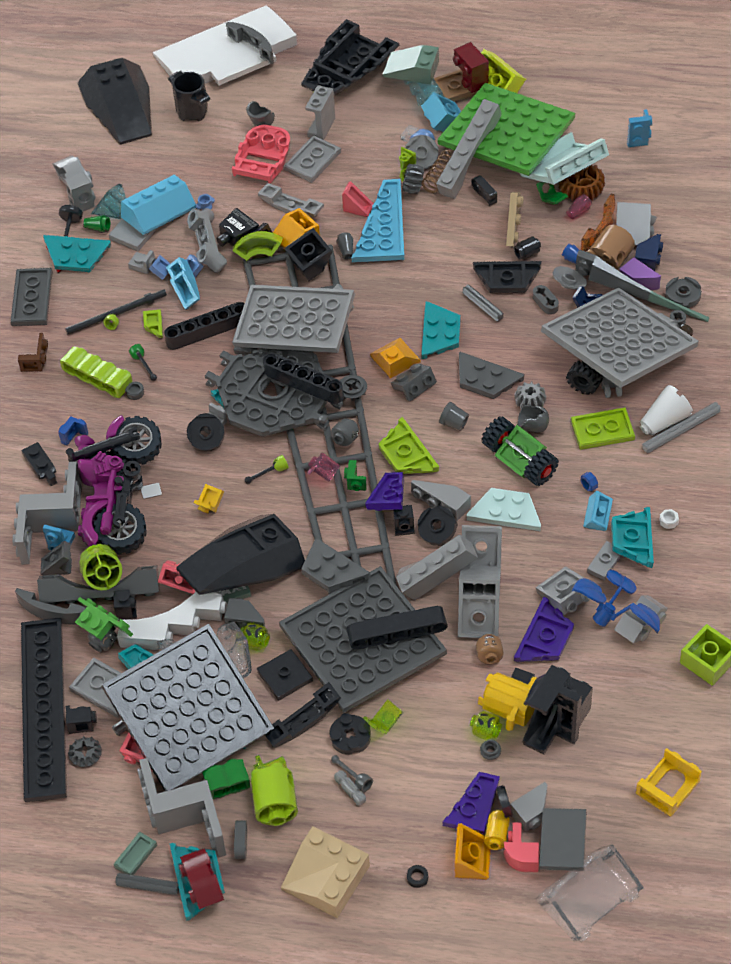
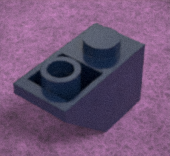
(648, 251)

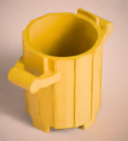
(506, 698)

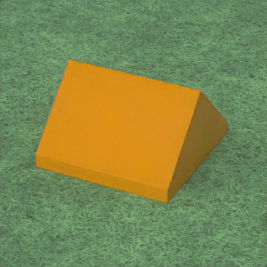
(471, 854)

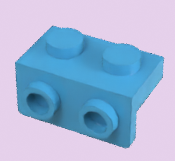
(639, 130)

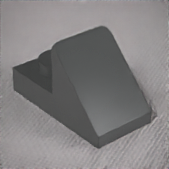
(57, 561)

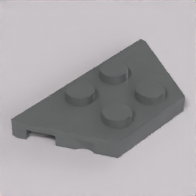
(485, 377)
(331, 568)

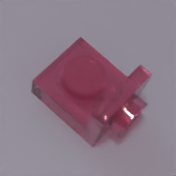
(323, 466)

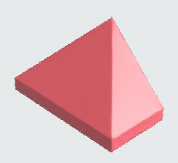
(355, 201)

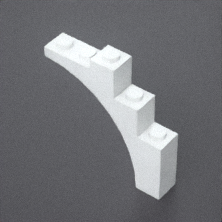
(177, 621)

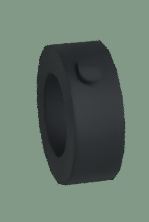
(417, 883)

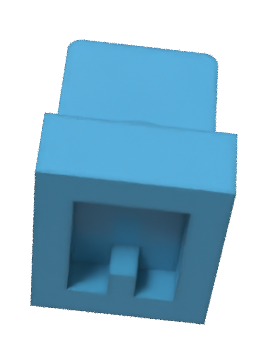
(55, 536)

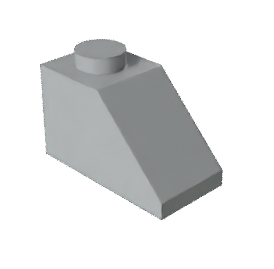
(529, 808)

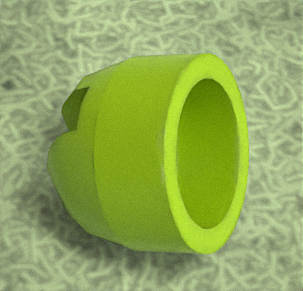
(111, 326)

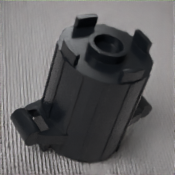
(189, 95)

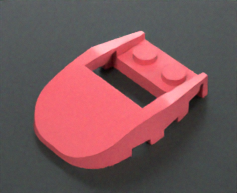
(262, 142)

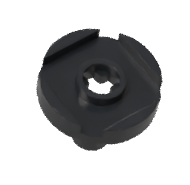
(198, 424)
(434, 515)
(355, 743)

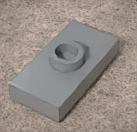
(604, 561)

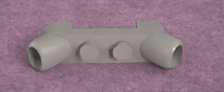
(208, 253)

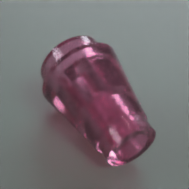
(579, 206)

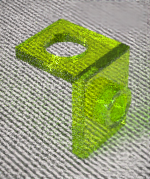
(385, 717)

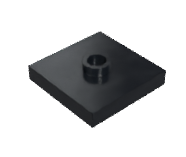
(284, 674)

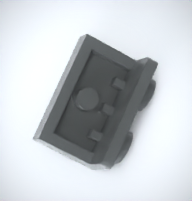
(414, 381)

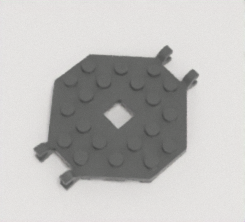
(250, 409)

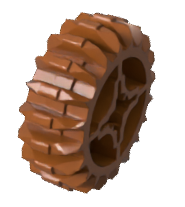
(587, 181)

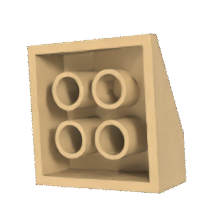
(325, 872)

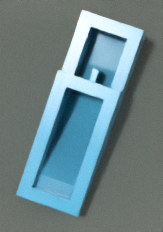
(184, 282)

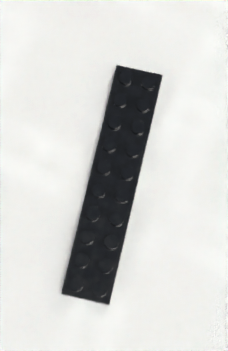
(43, 710)

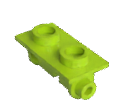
(407, 157)

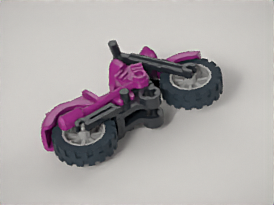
(113, 481)

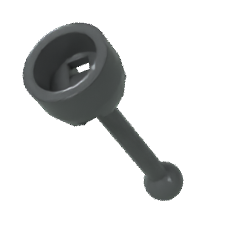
(362, 780)

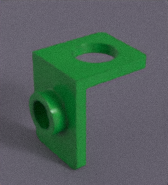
(551, 195)

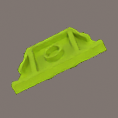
(406, 451)

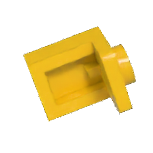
(209, 499)

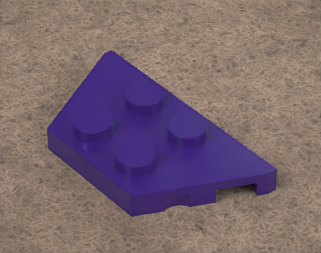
(545, 635)

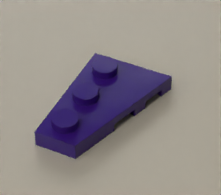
(387, 493)

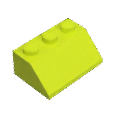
(502, 74)

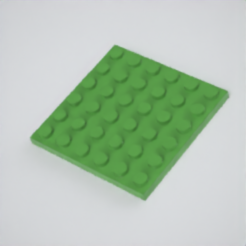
(521, 135)

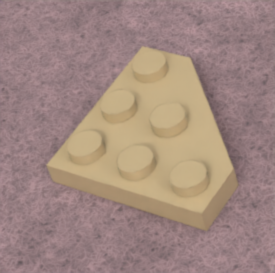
(514, 219)

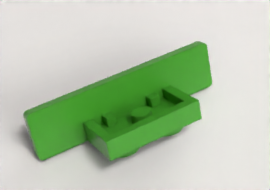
(98, 622)

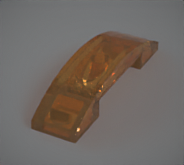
(608, 218)

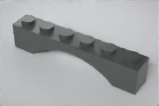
(57, 588)

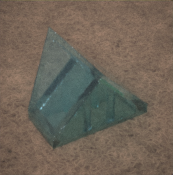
(111, 203)

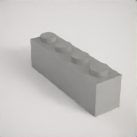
(435, 568)

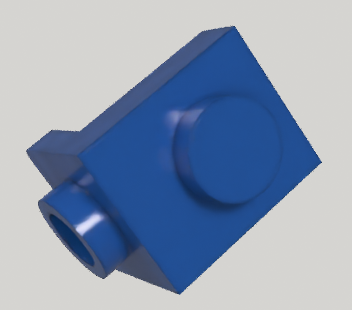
(71, 428)

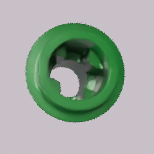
(98, 223)

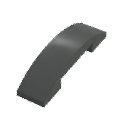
(242, 32)
(47, 611)

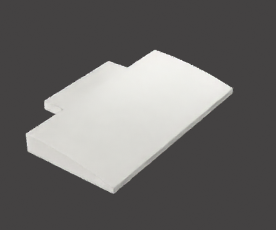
(221, 57)

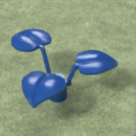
(606, 611)

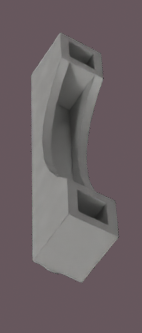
(455, 170)

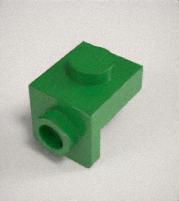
(354, 482)

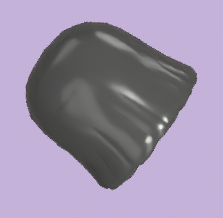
(259, 115)
(533, 419)

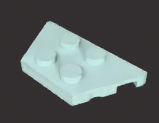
(506, 509)

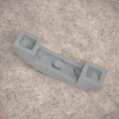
(286, 203)

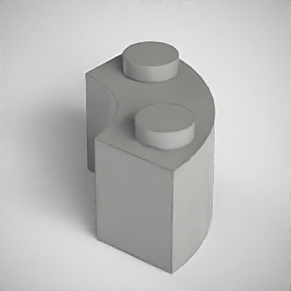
(69, 167)
(635, 628)

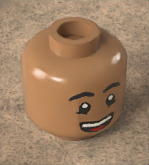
(489, 649)

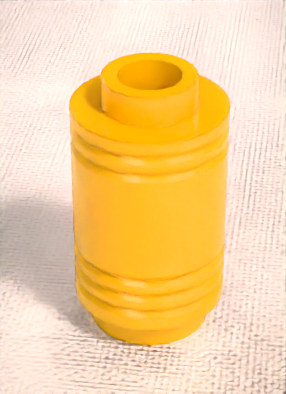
(496, 830)

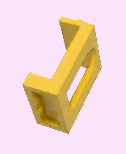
(647, 787)

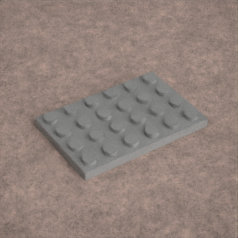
(294, 318)

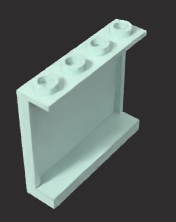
(567, 158)

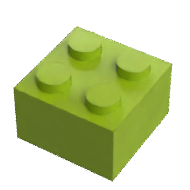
(707, 654)

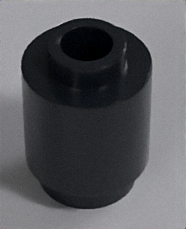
(527, 248)

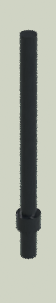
(147, 299)

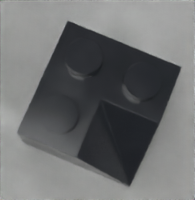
(309, 254)

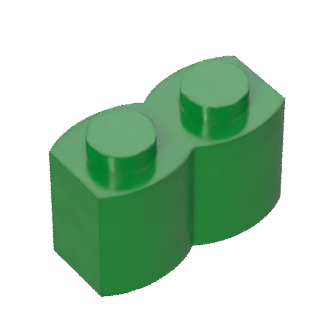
(227, 778)

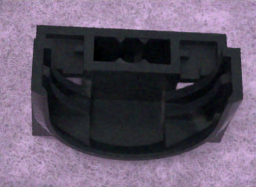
(559, 708)

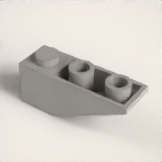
(442, 495)

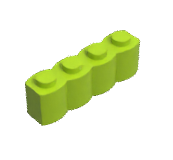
(96, 372)

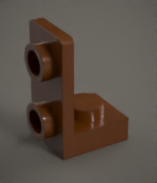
(34, 362)

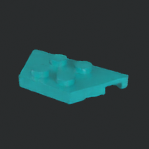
(74, 252)
(440, 330)
(633, 536)
(190, 909)

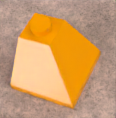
(395, 357)

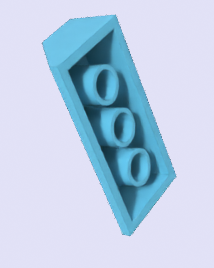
(157, 204)

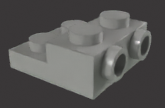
(559, 590)

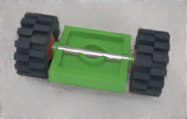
(520, 451)

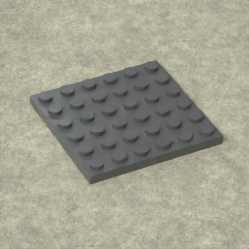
(358, 673)

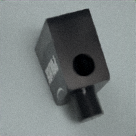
(235, 227)

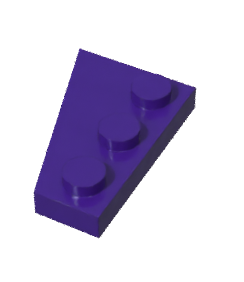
(475, 804)

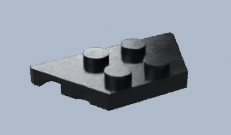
(507, 275)

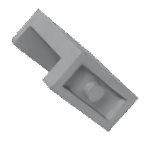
(323, 106)

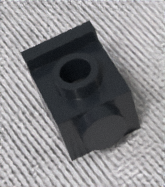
(403, 521)
(124, 605)
(80, 719)

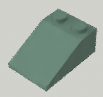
(413, 64)

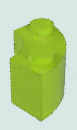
(257, 243)

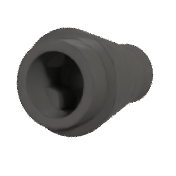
(345, 244)

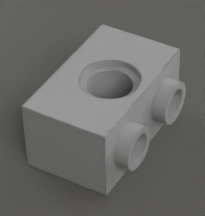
(80, 191)

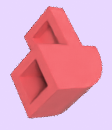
(521, 855)

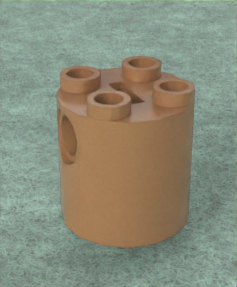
(613, 245)

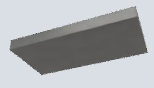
(31, 297)

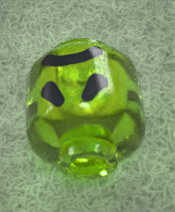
(256, 636)
(485, 725)

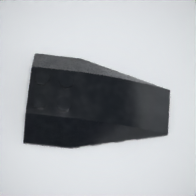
(346, 58)
(119, 98)

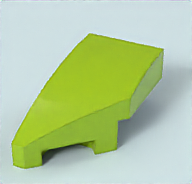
(153, 322)

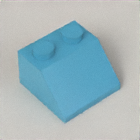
(440, 111)

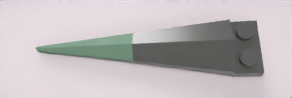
(608, 276)

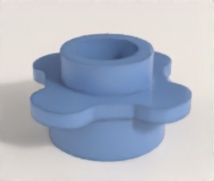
(205, 201)

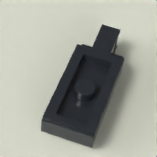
(40, 463)

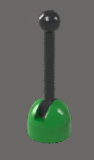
(137, 353)

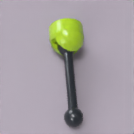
(279, 464)

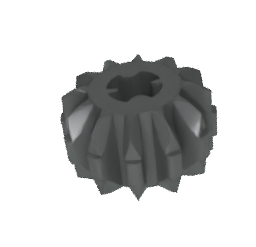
(413, 178)

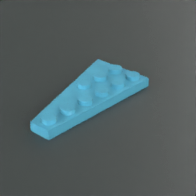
(383, 230)

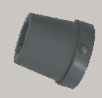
(453, 416)

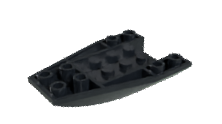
(244, 556)

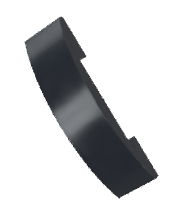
(305, 717)

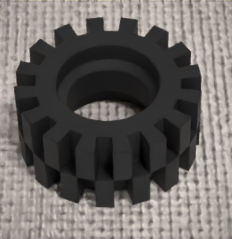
(584, 378)

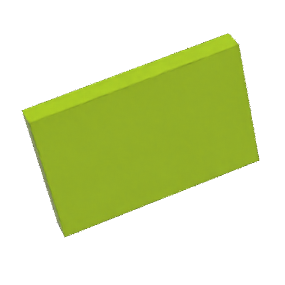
(602, 428)

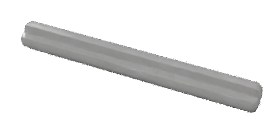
(681, 427)

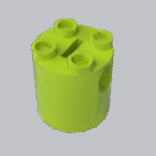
(100, 567)
(274, 795)

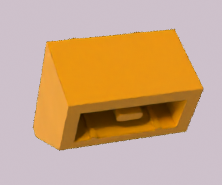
(294, 226)

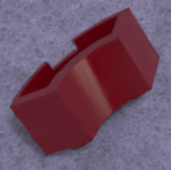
(202, 880)

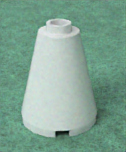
(665, 411)

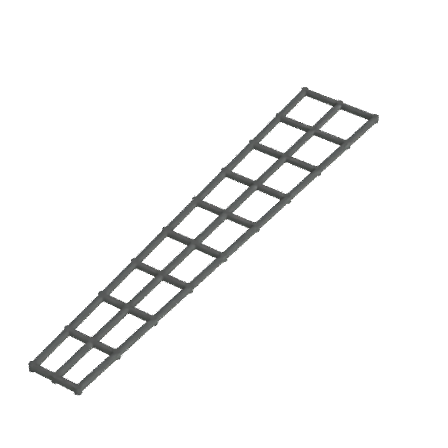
(343, 505)

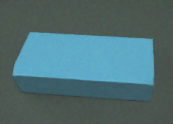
(598, 511)

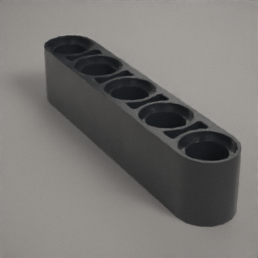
(203, 326)
(303, 378)
(396, 627)

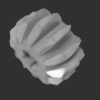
(530, 395)

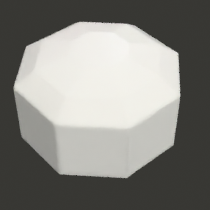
(669, 519)

